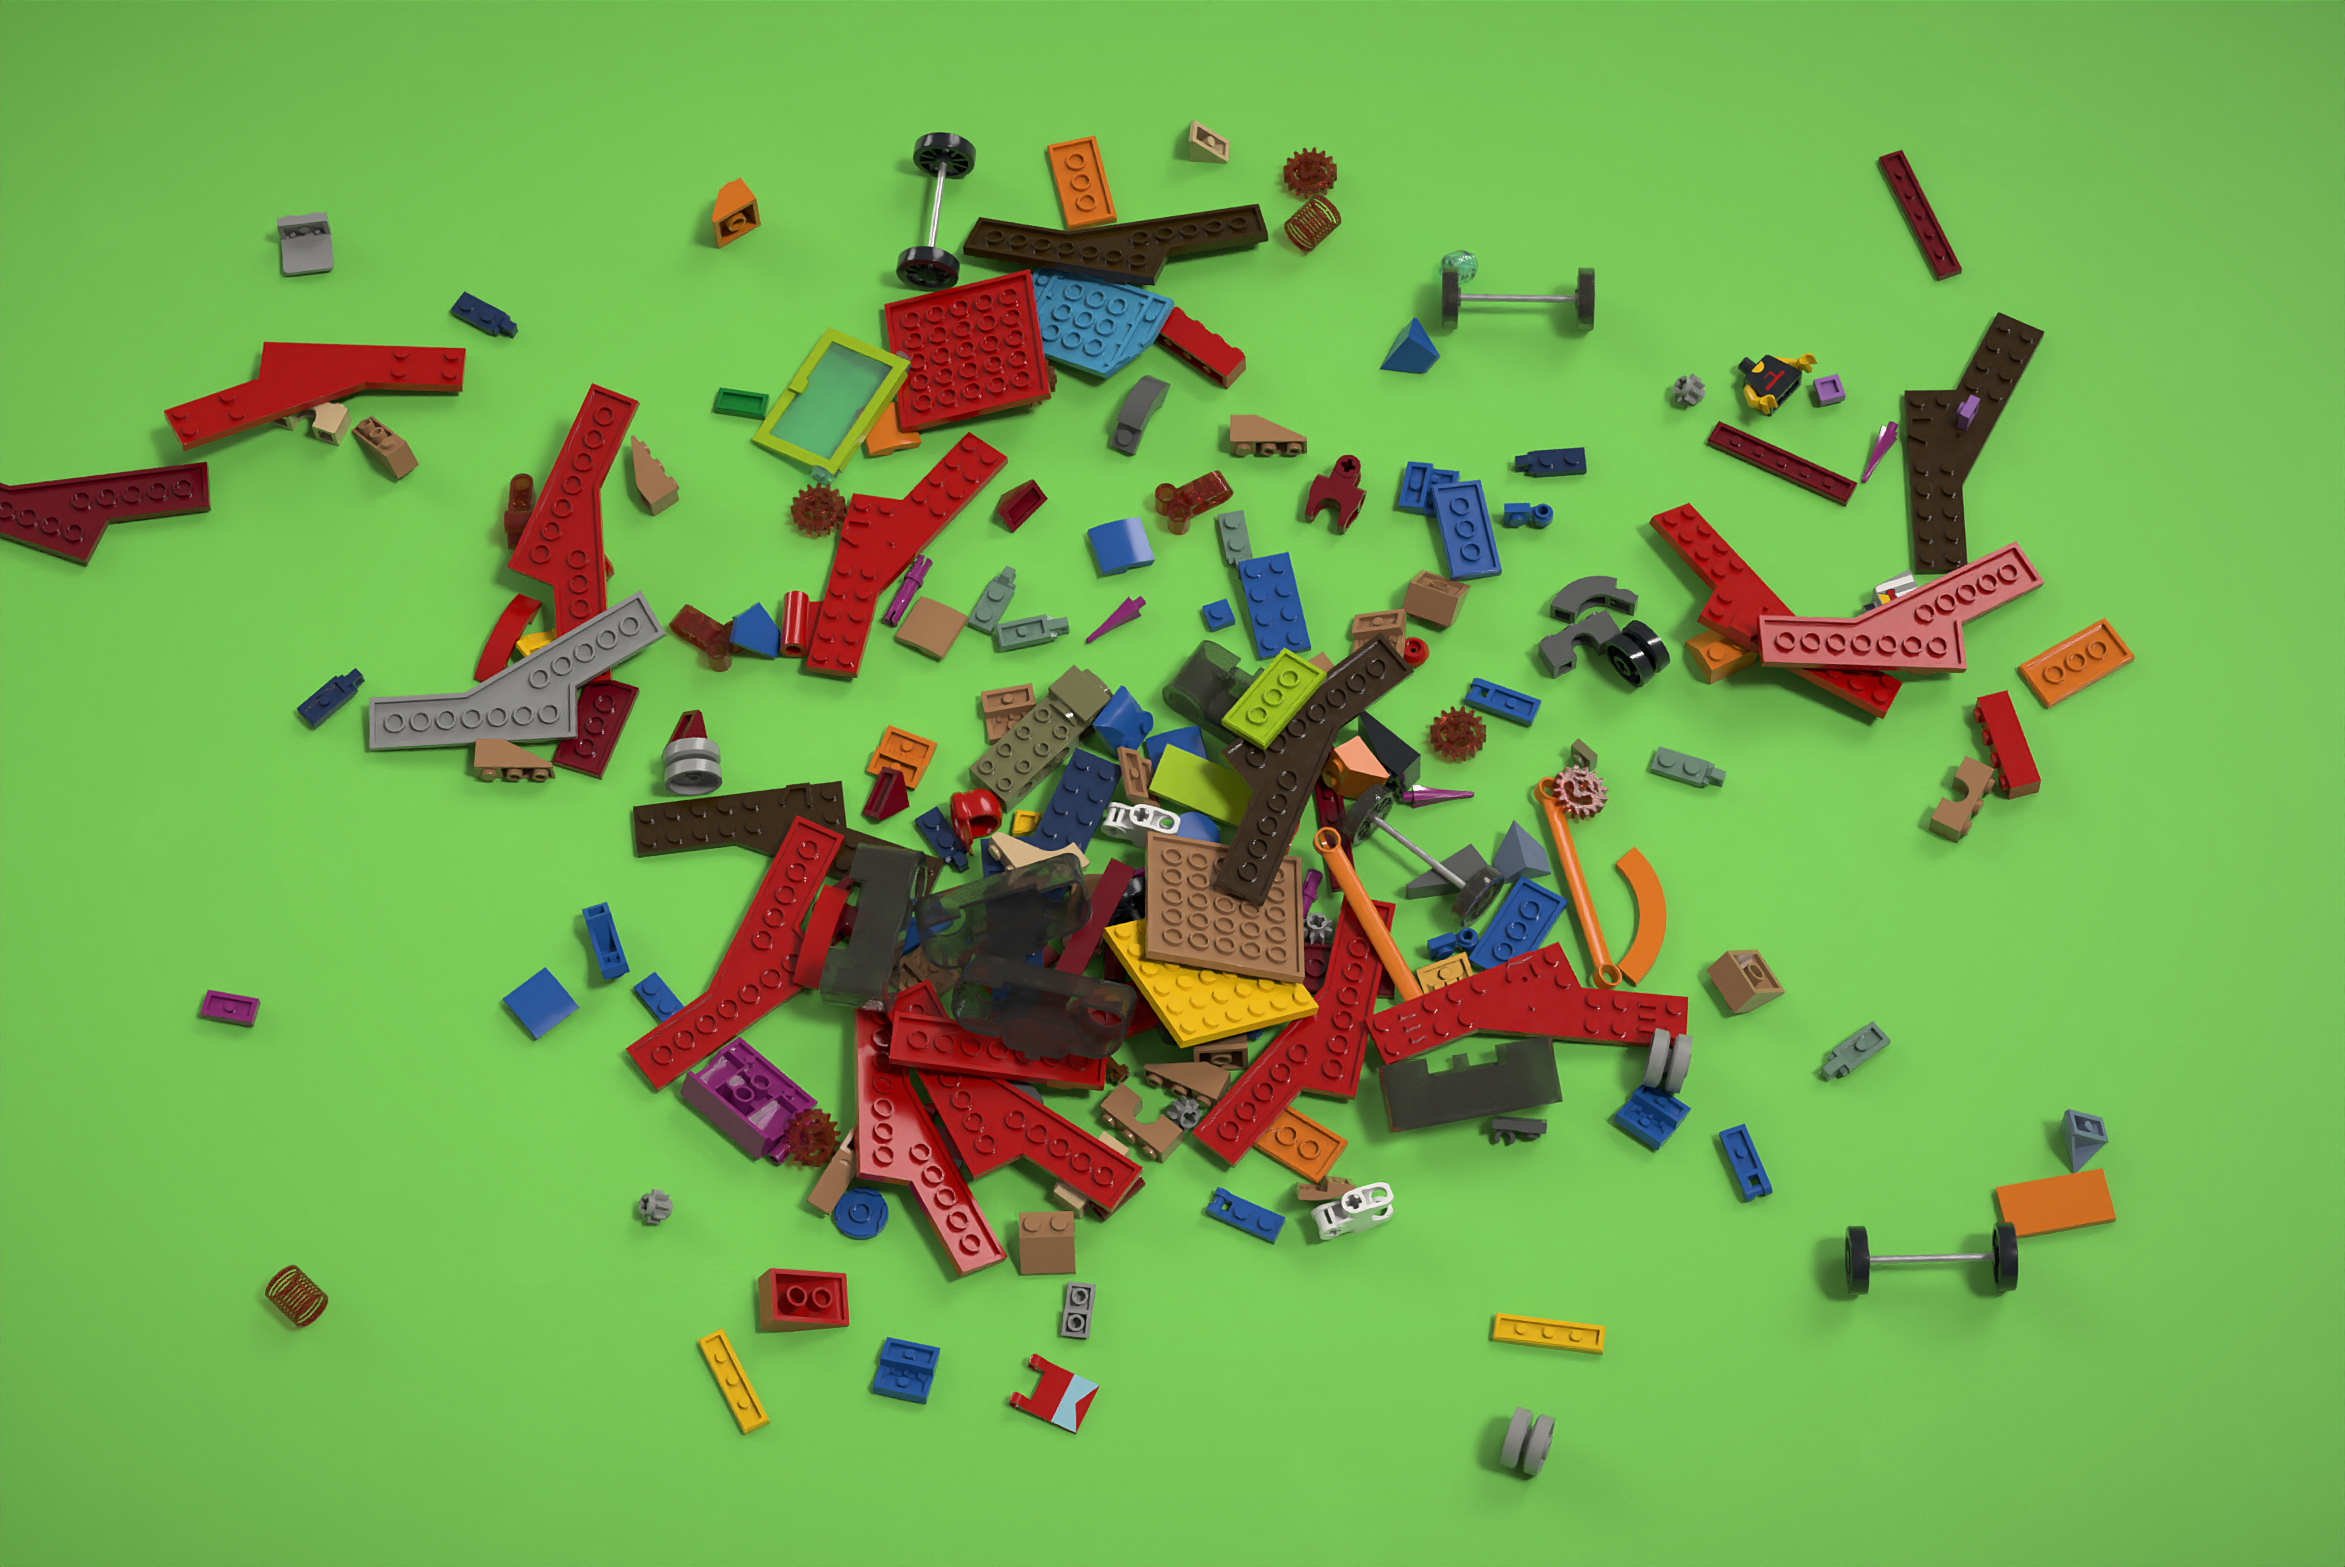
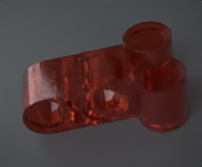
(1191, 499)
(520, 507)
(706, 635)

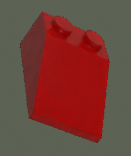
(802, 1300)

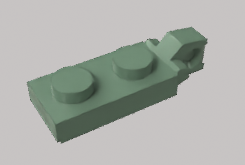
(1235, 538)
(994, 602)
(1030, 631)
(1686, 769)
(1855, 1051)

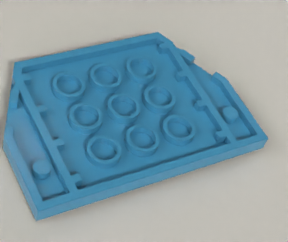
(1096, 321)

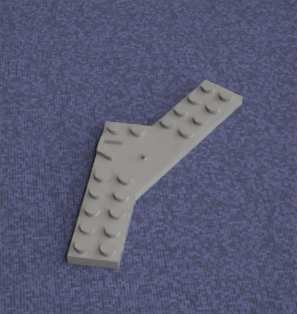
(525, 701)

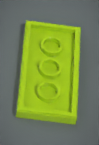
(1274, 698)
(1200, 786)

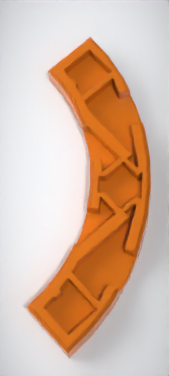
(1651, 916)

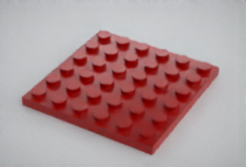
(969, 351)

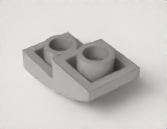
(1078, 1310)

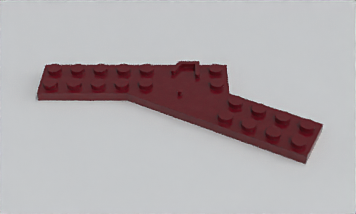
(73, 513)

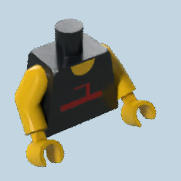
(1773, 380)

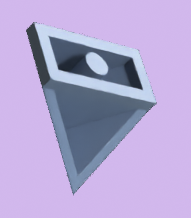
(1521, 856)
(2082, 1136)

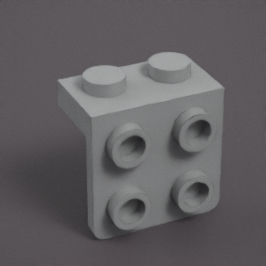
(306, 243)

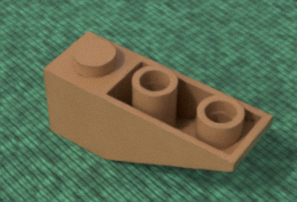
(1260, 436)
(386, 446)
(653, 485)
(505, 760)
(1195, 1080)
(835, 1177)

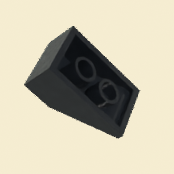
(1392, 753)

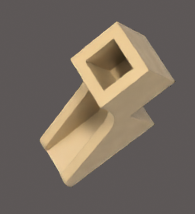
(1017, 853)

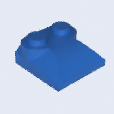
(1123, 722)

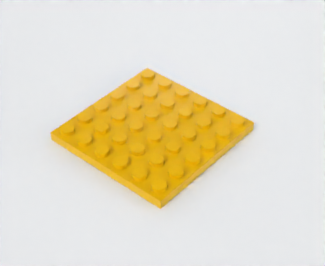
(1202, 1001)

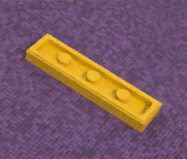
(1549, 1333)
(733, 1381)

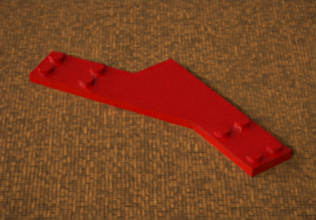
(311, 374)
(1313, 1052)

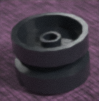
(1637, 653)

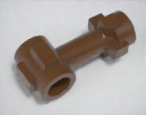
(1118, 1072)

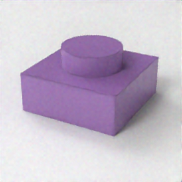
(1829, 389)
(1967, 412)

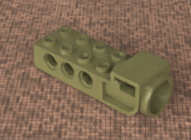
(1042, 738)

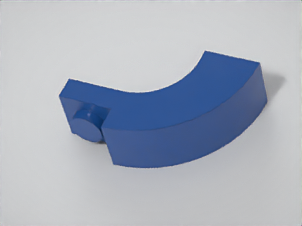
(605, 941)

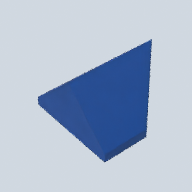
(1411, 350)

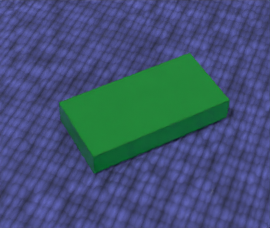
(742, 403)

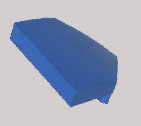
(756, 631)

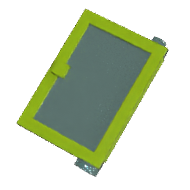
(833, 404)

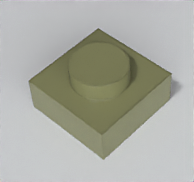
(1583, 755)

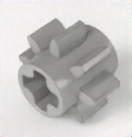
(1689, 390)
(1317, 928)
(1184, 1113)
(655, 1206)

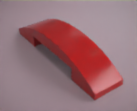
(505, 635)
(819, 936)

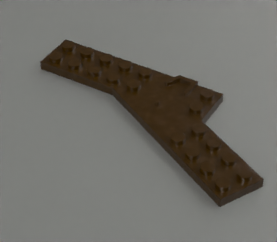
(1117, 251)
(1945, 454)
(1291, 765)
(756, 823)

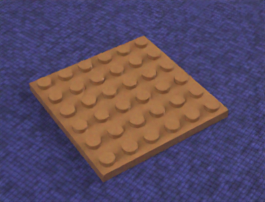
(1213, 928)

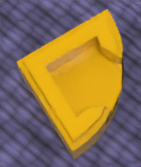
(1025, 822)

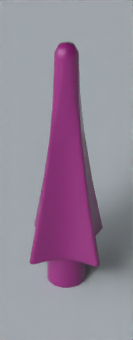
(1884, 442)
(1126, 612)
(1424, 796)

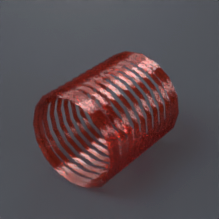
(1318, 216)
(286, 1290)

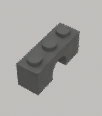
(1557, 650)

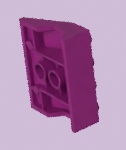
(746, 1097)

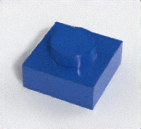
(1218, 615)

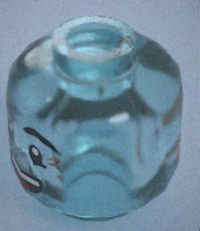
(1465, 261)

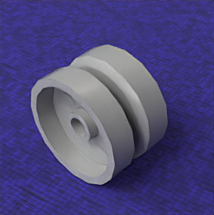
(692, 767)
(1665, 1060)
(1523, 1440)

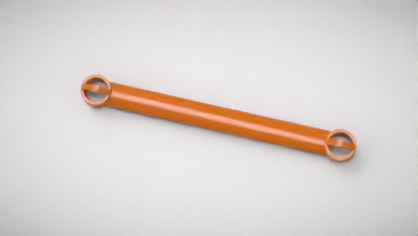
(1578, 888)
(1367, 914)

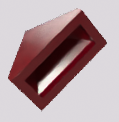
(1020, 504)
(689, 726)
(887, 795)

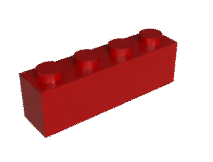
(1201, 348)
(2007, 745)

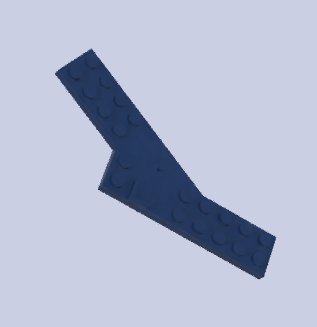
(1069, 818)

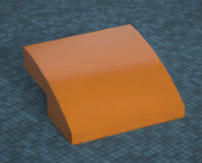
(888, 434)
(903, 753)

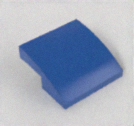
(1416, 487)
(1120, 545)
(1187, 739)
(540, 1003)
(1652, 1115)
(906, 1370)

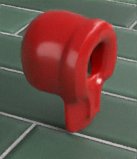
(974, 815)

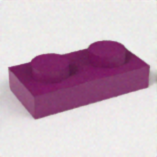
(230, 1008)

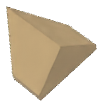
(1207, 145)

